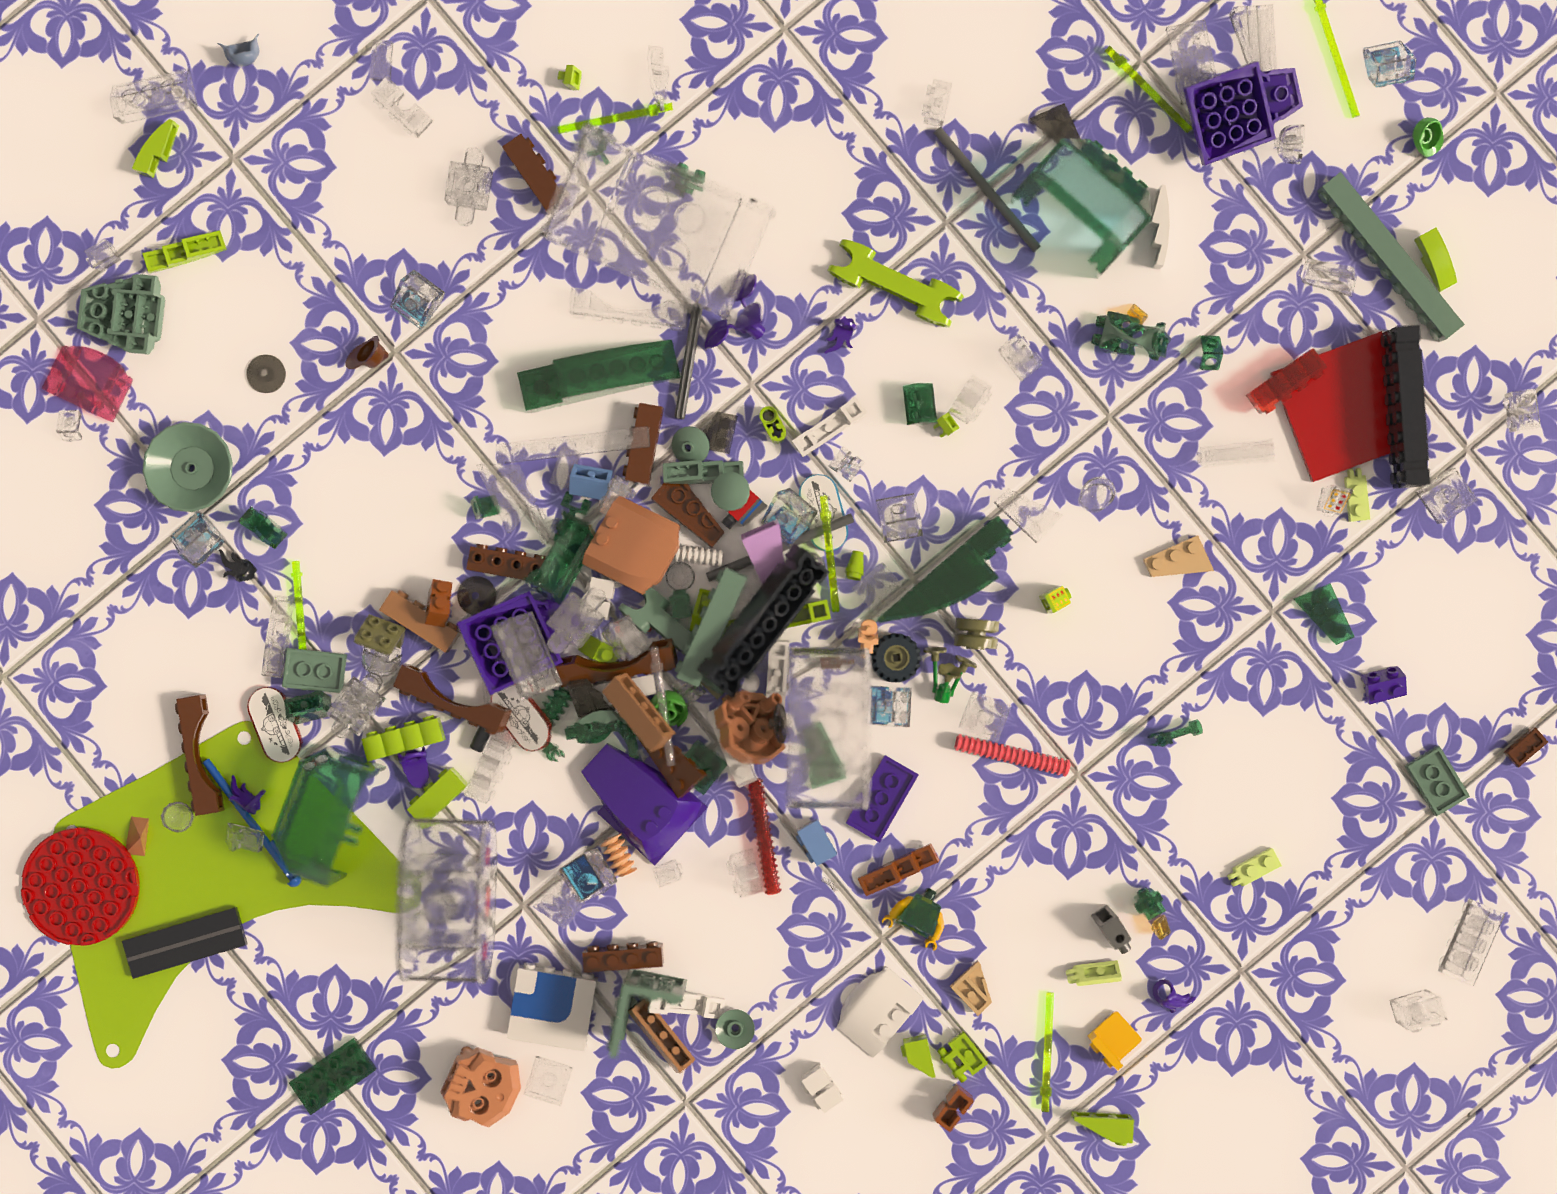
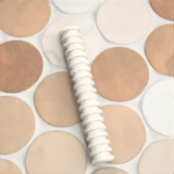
(699, 555)

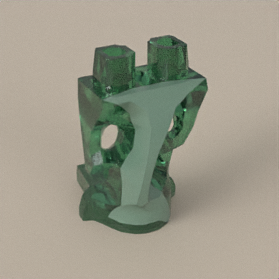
(1153, 338)
(598, 726)

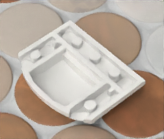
(877, 1010)

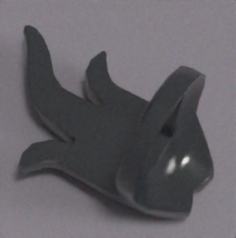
(241, 569)

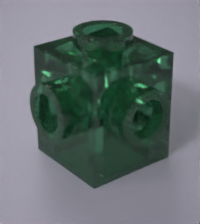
(1151, 909)

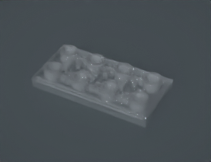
(1190, 54)

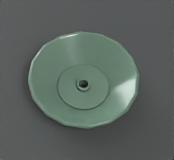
(169, 462)

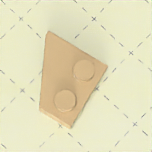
(973, 988)

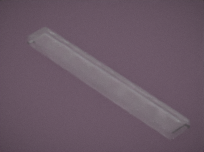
(572, 445)

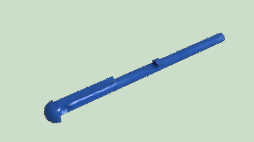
(269, 845)

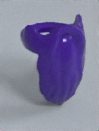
(415, 767)

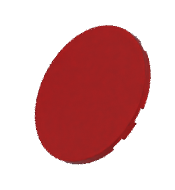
(80, 886)

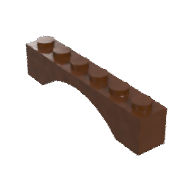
(579, 668)
(417, 683)
(205, 794)

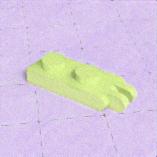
(1358, 502)
(1254, 868)
(1094, 973)

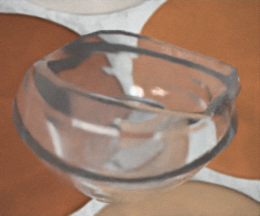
(1097, 494)

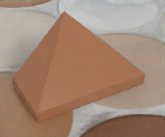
(137, 836)

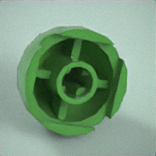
(676, 707)

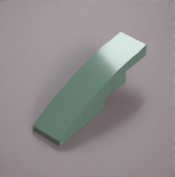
(698, 472)

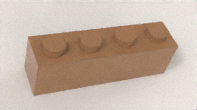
(413, 615)
(638, 712)
(661, 1036)

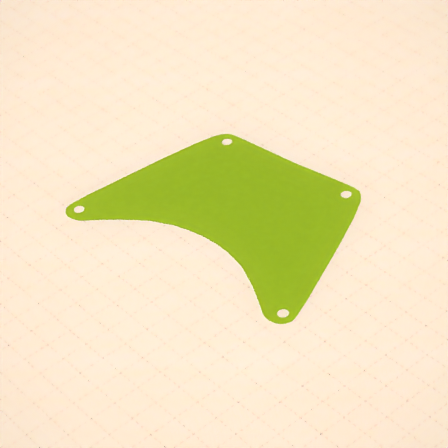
(198, 876)

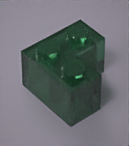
(709, 762)

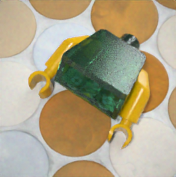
(919, 915)

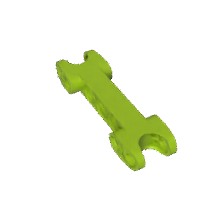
(866, 269)

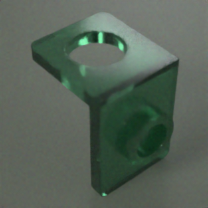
(1211, 349)
(483, 507)

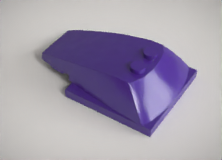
(1240, 109)
(484, 647)
(640, 802)

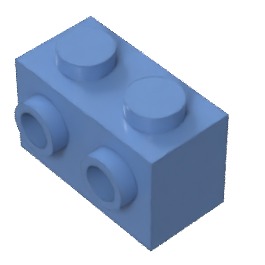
(591, 483)
(816, 841)

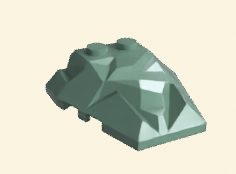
(124, 312)

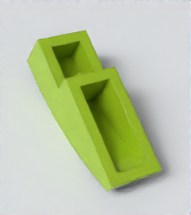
(156, 149)
(1436, 259)

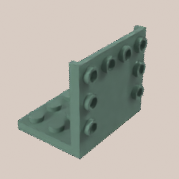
(646, 984)

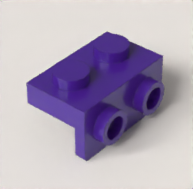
(1384, 684)

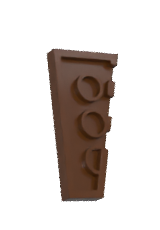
(689, 511)
(682, 775)

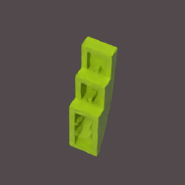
(184, 252)

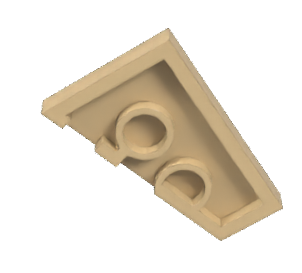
(1179, 559)

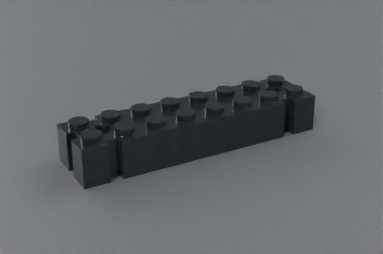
(1405, 407)
(763, 620)

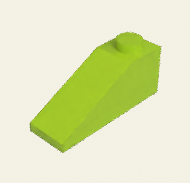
(1112, 1126)

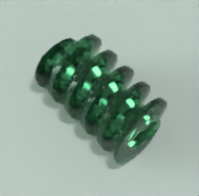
(556, 704)

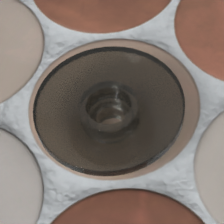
(275, 374)
(486, 593)
(779, 723)

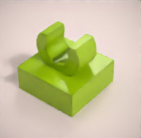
(571, 77)
(947, 423)

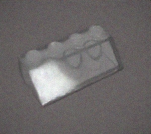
(152, 96)
(526, 655)
(1470, 942)

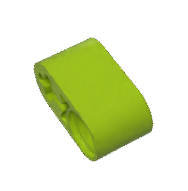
(770, 431)

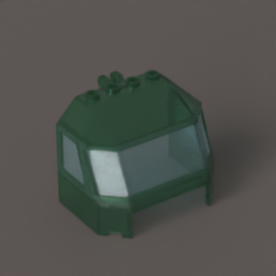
(1094, 192)
(320, 811)

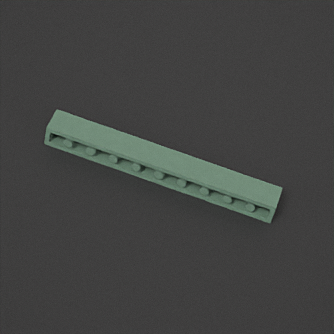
(1390, 258)

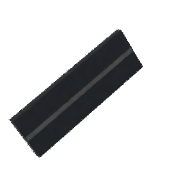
(184, 942)

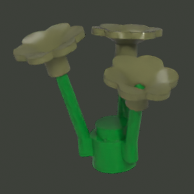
(949, 671)

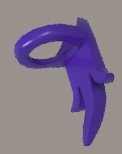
(843, 331)
(244, 797)
(1173, 1000)

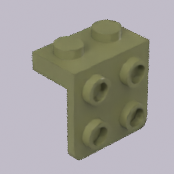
(380, 635)

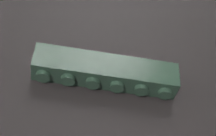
(712, 624)

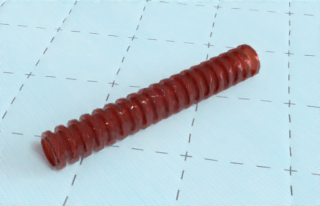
(764, 837)

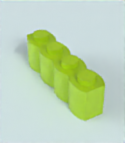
(403, 739)

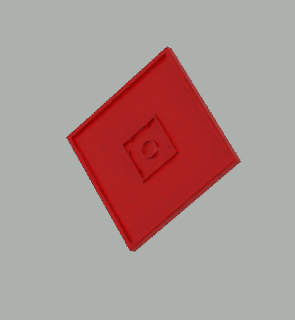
(1343, 412)

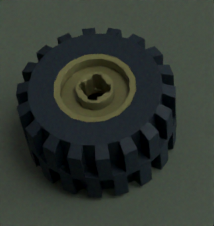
(895, 658)

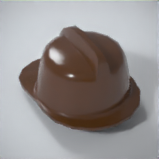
(367, 354)

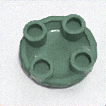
(730, 491)

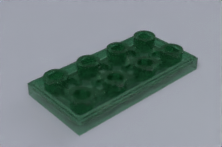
(332, 1075)

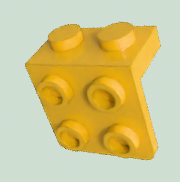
(1114, 1039)

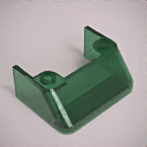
(563, 559)

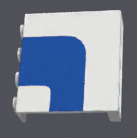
(552, 1007)

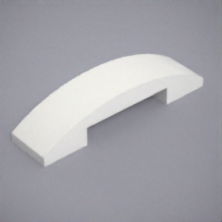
(829, 427)
(778, 669)
(692, 1004)

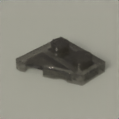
(1056, 124)
(721, 432)
(586, 698)

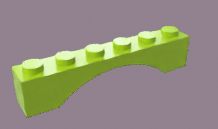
(808, 614)

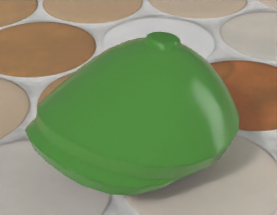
(1428, 136)

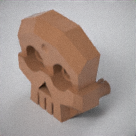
(745, 727)
(495, 1092)

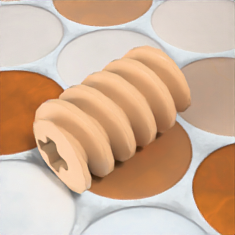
(617, 855)

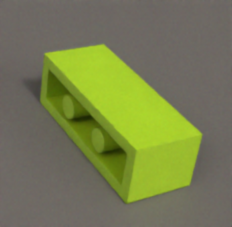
(438, 794)

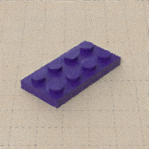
(886, 795)

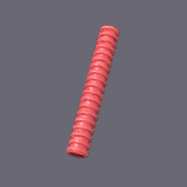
(1012, 755)

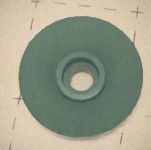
(695, 438)
(731, 1038)

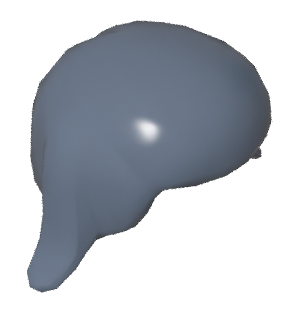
(242, 53)

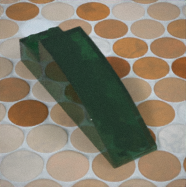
(598, 374)
(956, 577)

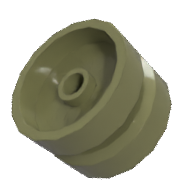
(976, 633)

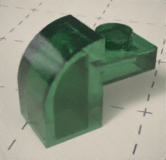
(263, 527)

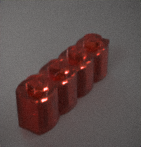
(1286, 381)

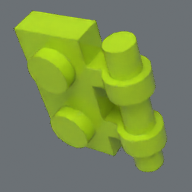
(967, 1053)

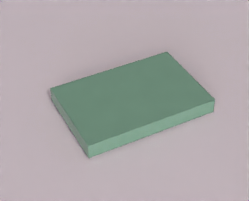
(314, 670)
(1437, 780)

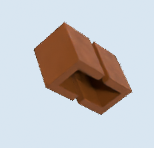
(438, 603)
(946, 1113)

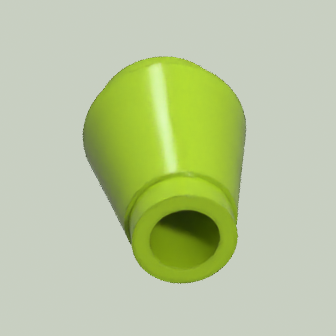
(855, 566)

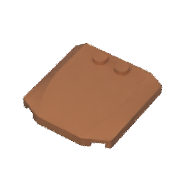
(633, 546)

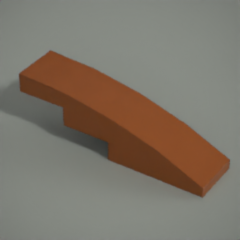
(898, 869)

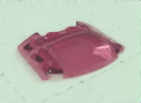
(89, 380)

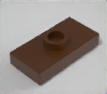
(1525, 747)

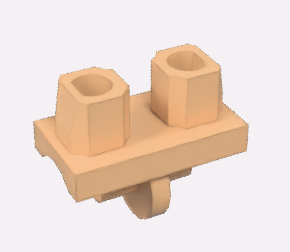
(868, 634)

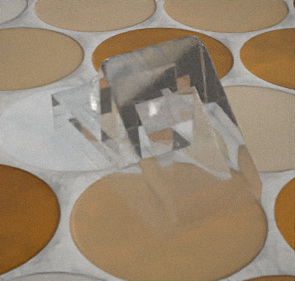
(544, 529)
(243, 837)

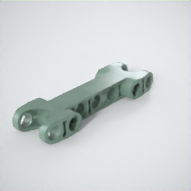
(654, 616)

